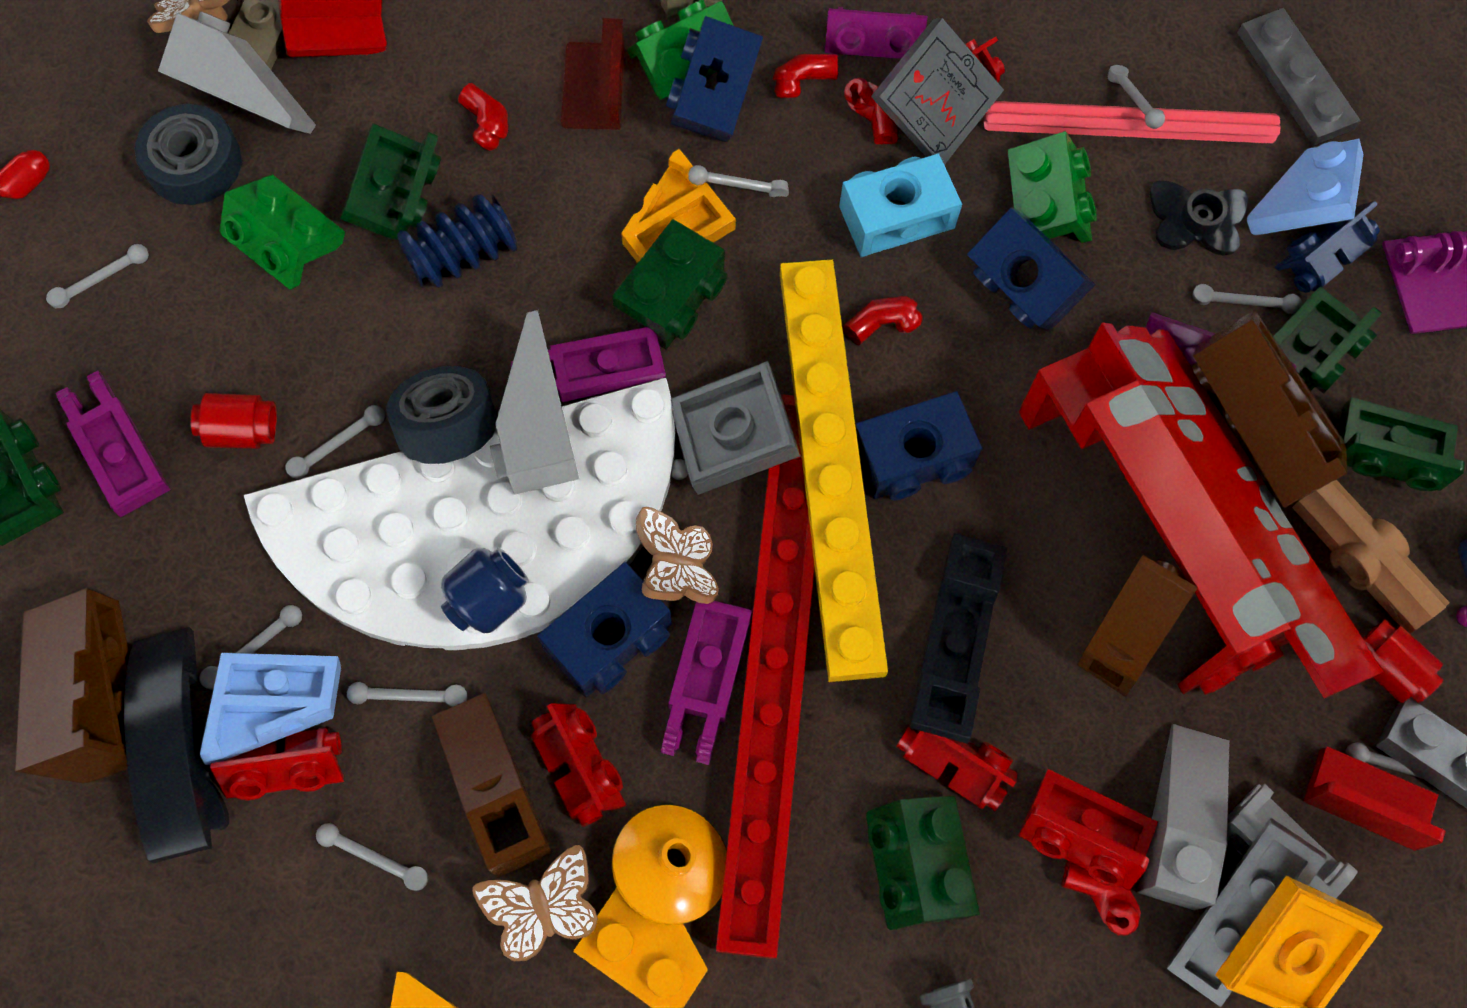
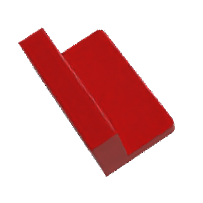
(332, 27)
(1374, 800)

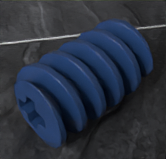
(457, 240)

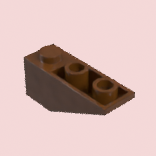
(1137, 624)
(490, 787)

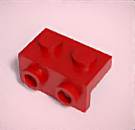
(1089, 831)

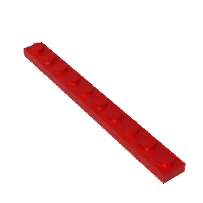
(769, 718)

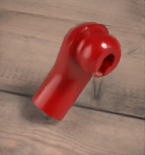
(858, 95)
(490, 114)
(883, 311)

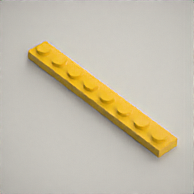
(832, 473)

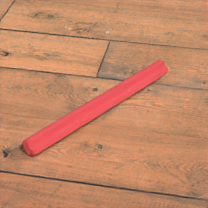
(1131, 122)

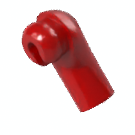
(804, 68)
(23, 174)
(1115, 904)

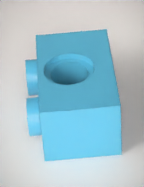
(879, 224)

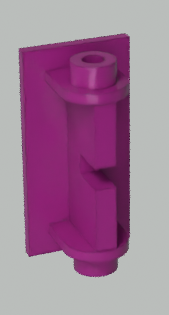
(872, 32)

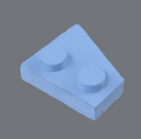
(1313, 191)
(266, 700)

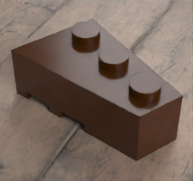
(1271, 409)
(72, 689)

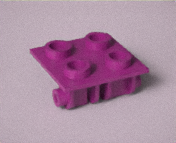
(1430, 279)

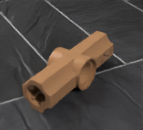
(1371, 555)

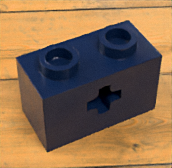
(733, 55)

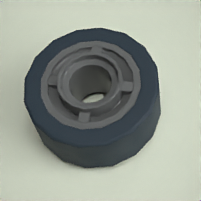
(199, 175)
(442, 414)

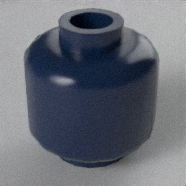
(483, 590)

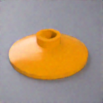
(649, 879)

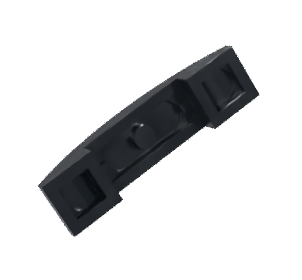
(957, 639)
(160, 746)

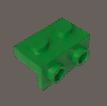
(661, 48)
(1051, 186)
(277, 228)

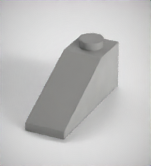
(230, 69)
(531, 421)
(1191, 819)

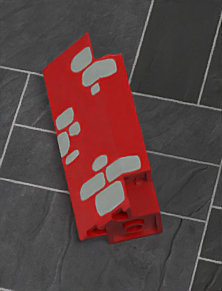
(1205, 506)

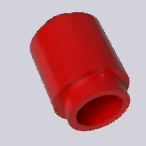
(234, 421)
(1406, 663)

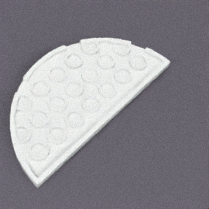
(387, 530)

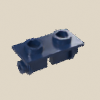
(1313, 253)

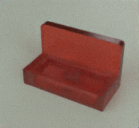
(595, 80)

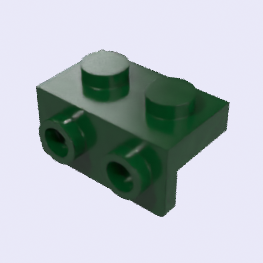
(390, 182)
(672, 282)
(1322, 335)
(1399, 445)
(25, 484)
(921, 862)

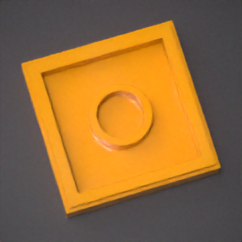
(1298, 948)

